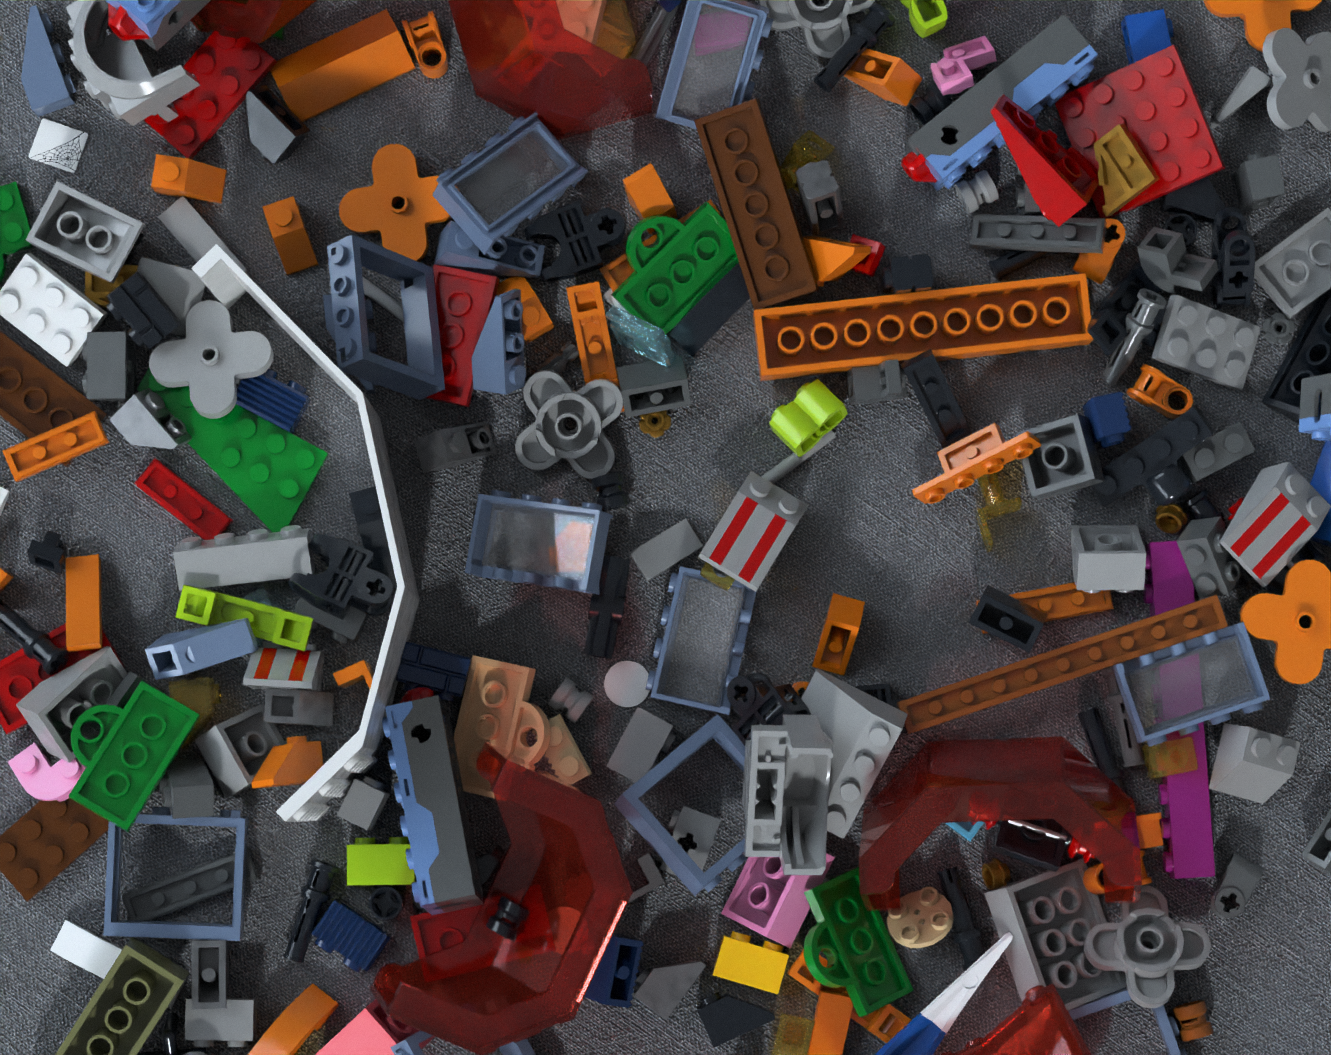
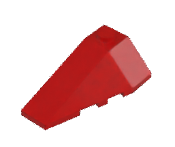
(1056, 177)

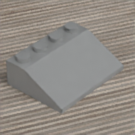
(862, 739)
(1049, 928)

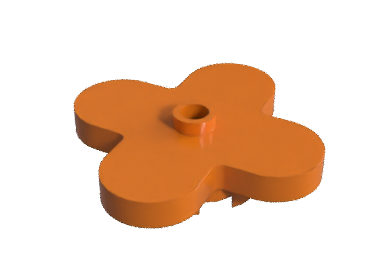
(1260, 15)
(373, 210)
(1277, 618)

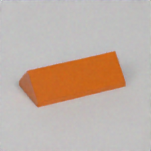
(342, 66)

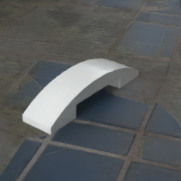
(89, 951)

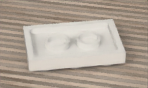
(49, 309)

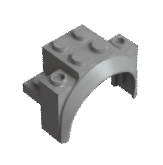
(122, 70)
(788, 793)

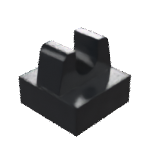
(48, 553)

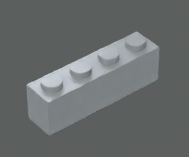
(243, 558)

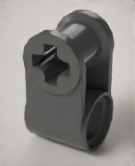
(1238, 881)

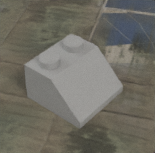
(1108, 558)
(238, 749)
(1252, 763)

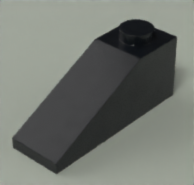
(372, 530)

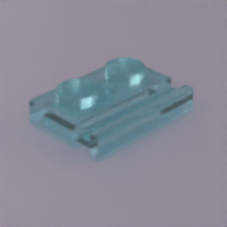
(641, 336)

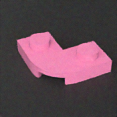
(953, 71)
(43, 779)

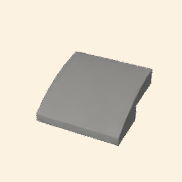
(175, 285)

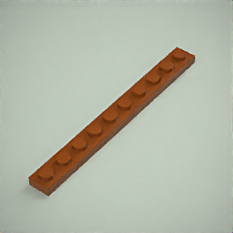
(1063, 664)

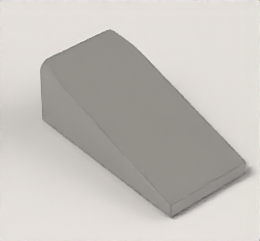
(1247, 88)
(666, 550)

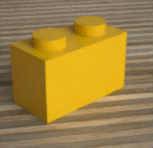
(751, 963)

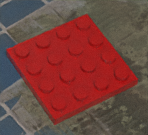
(1160, 113)

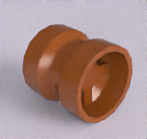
(1193, 1028)

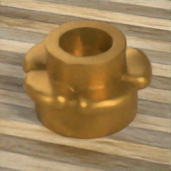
(655, 430)
(1170, 518)
(995, 874)

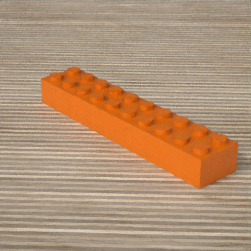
(901, 326)

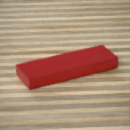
(183, 501)

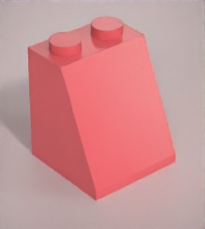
(370, 1034)

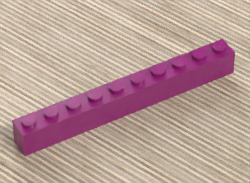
(1183, 794)

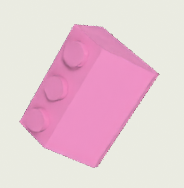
(770, 900)

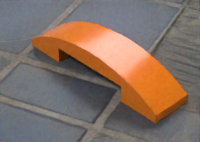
(592, 332)
(882, 1022)
(296, 1023)

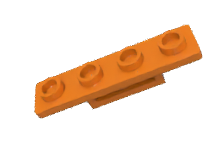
(973, 457)

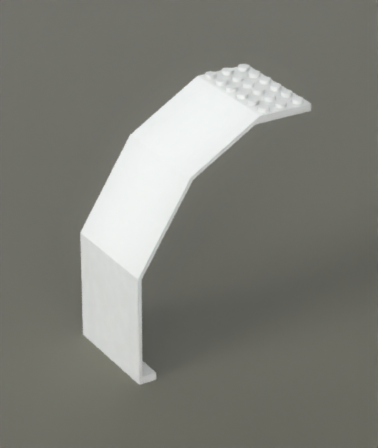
(357, 755)

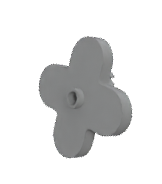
(823, 26)
(1299, 79)
(215, 380)
(549, 440)
(1147, 970)

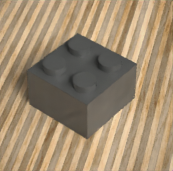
(1064, 459)

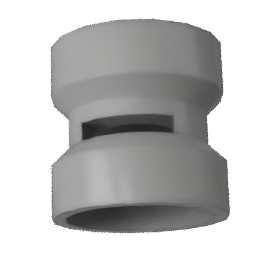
(976, 191)
(570, 700)

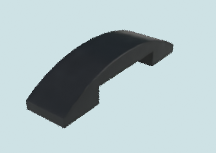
(712, 312)
(1108, 321)

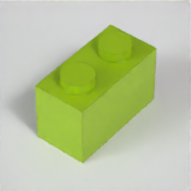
(379, 863)

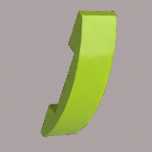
(266, 621)

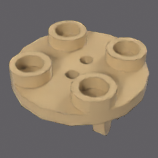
(933, 911)

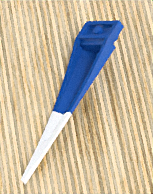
(930, 1026)

